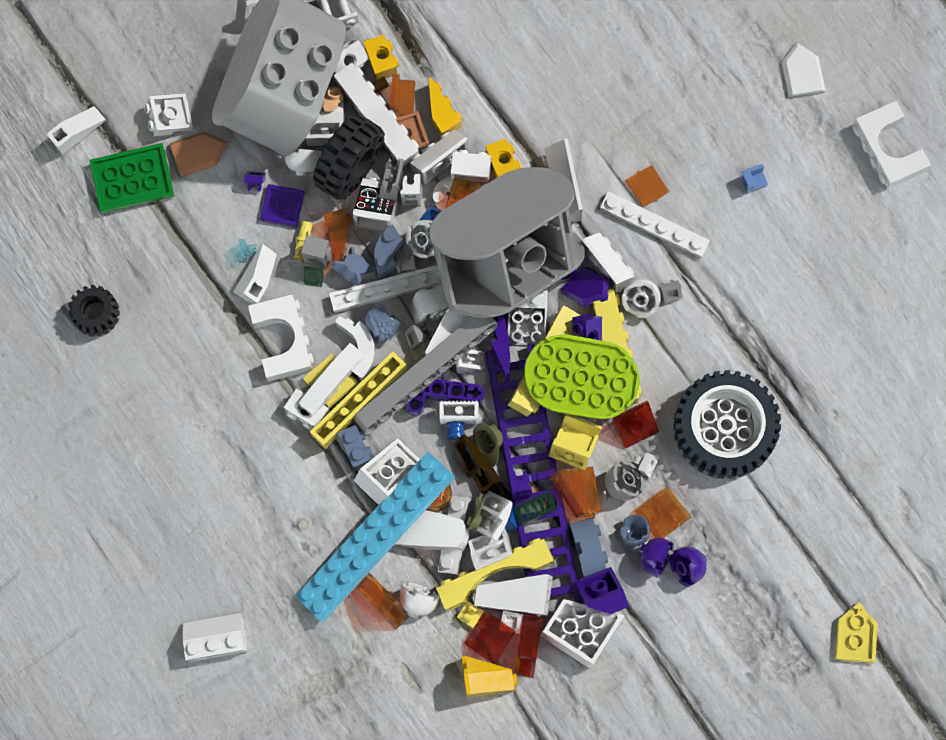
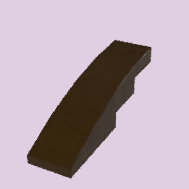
(479, 468)

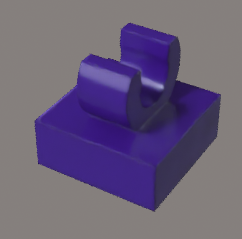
(254, 178)

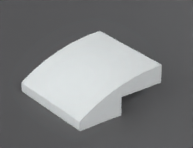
(494, 515)
(488, 551)

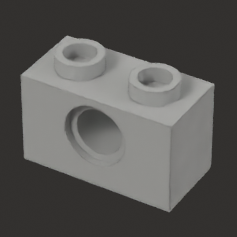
(317, 252)

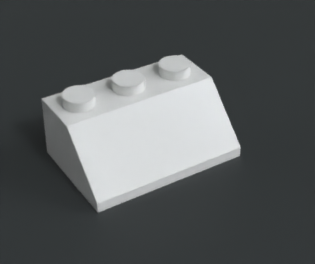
(438, 156)
(607, 261)
(214, 637)

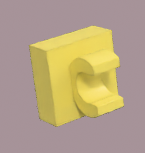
(470, 614)

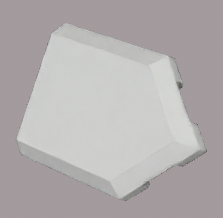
(802, 72)

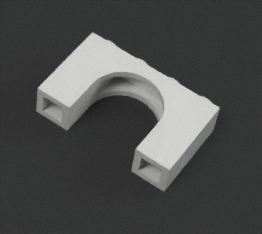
(891, 170)
(297, 358)

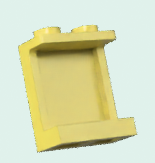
(575, 441)

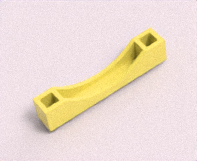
(457, 592)

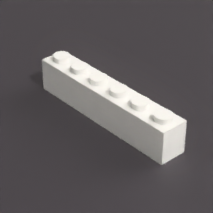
(372, 107)

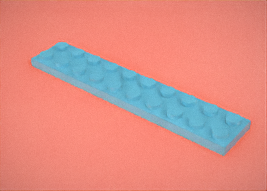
(375, 537)

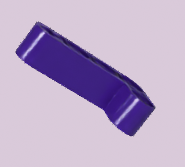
(446, 395)

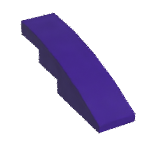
(501, 347)

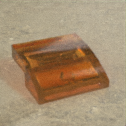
(664, 513)

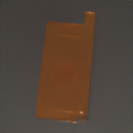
(402, 95)

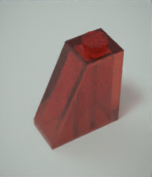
(528, 645)

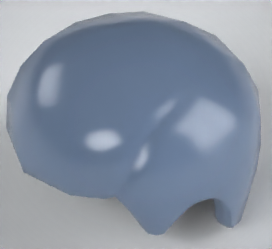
(635, 530)

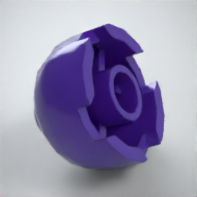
(655, 555)
(688, 564)

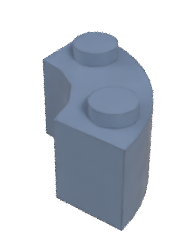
(386, 251)
(588, 547)

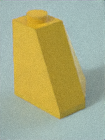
(486, 678)

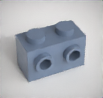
(353, 444)

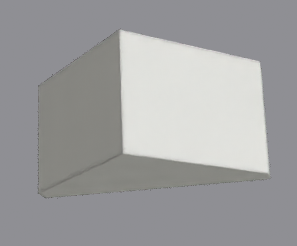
(472, 362)

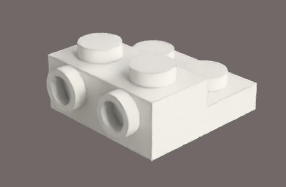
(168, 114)

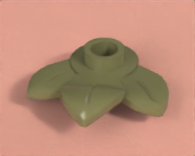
(474, 519)

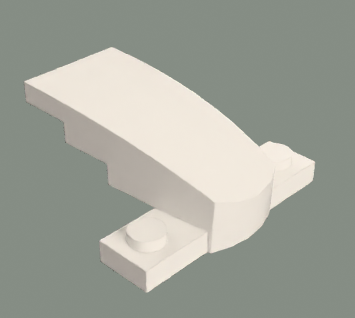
(442, 533)

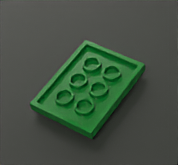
(132, 178)

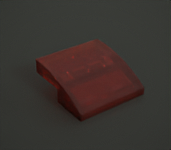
(490, 637)

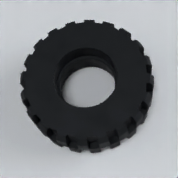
(348, 157)

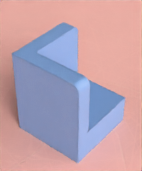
(753, 178)

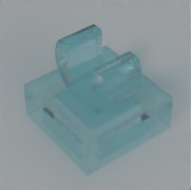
(245, 250)

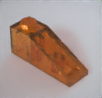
(339, 231)

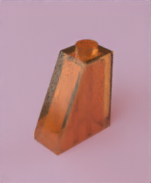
(579, 491)
(382, 601)

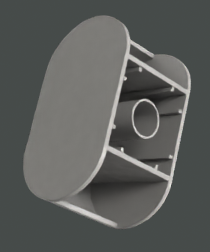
(280, 73)
(506, 242)

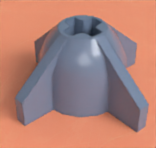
(353, 267)

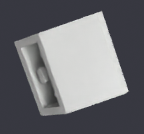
(471, 166)

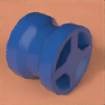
(455, 430)

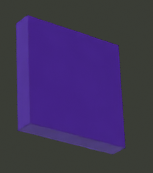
(282, 205)

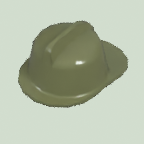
(488, 441)

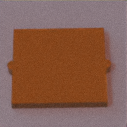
(647, 186)

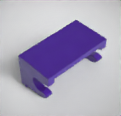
(519, 488)

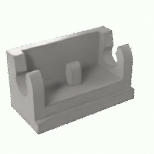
(391, 180)

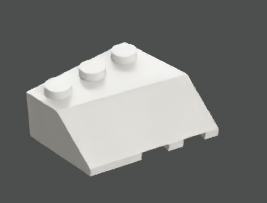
(580, 631)

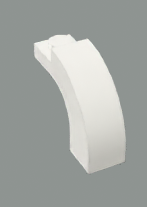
(365, 345)

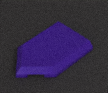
(587, 287)

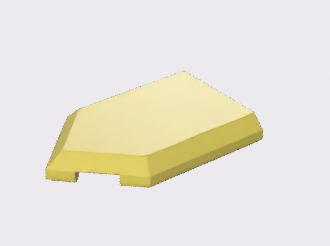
(856, 636)

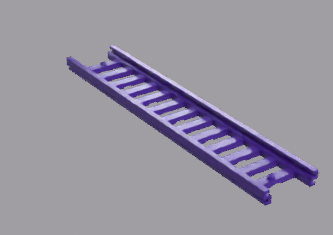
(510, 462)

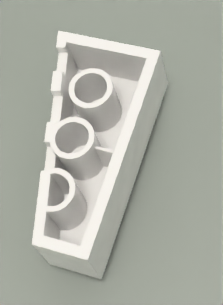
(428, 305)

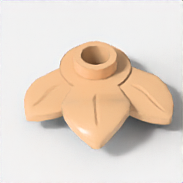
(332, 98)

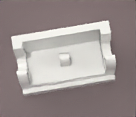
(411, 193)

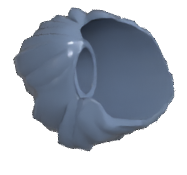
(381, 323)

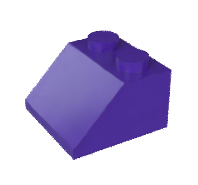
(603, 591)

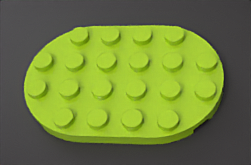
(581, 376)

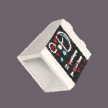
(372, 211)

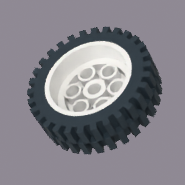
(741, 396)

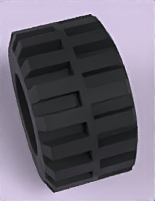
(83, 300)

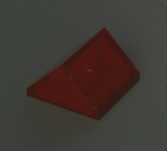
(635, 424)

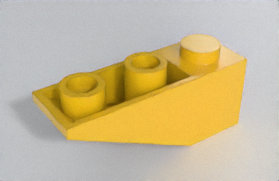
(443, 115)

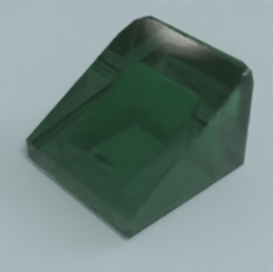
(313, 276)

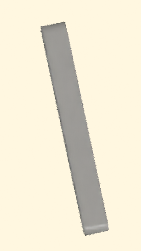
(424, 373)

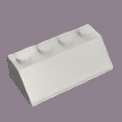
(559, 158)

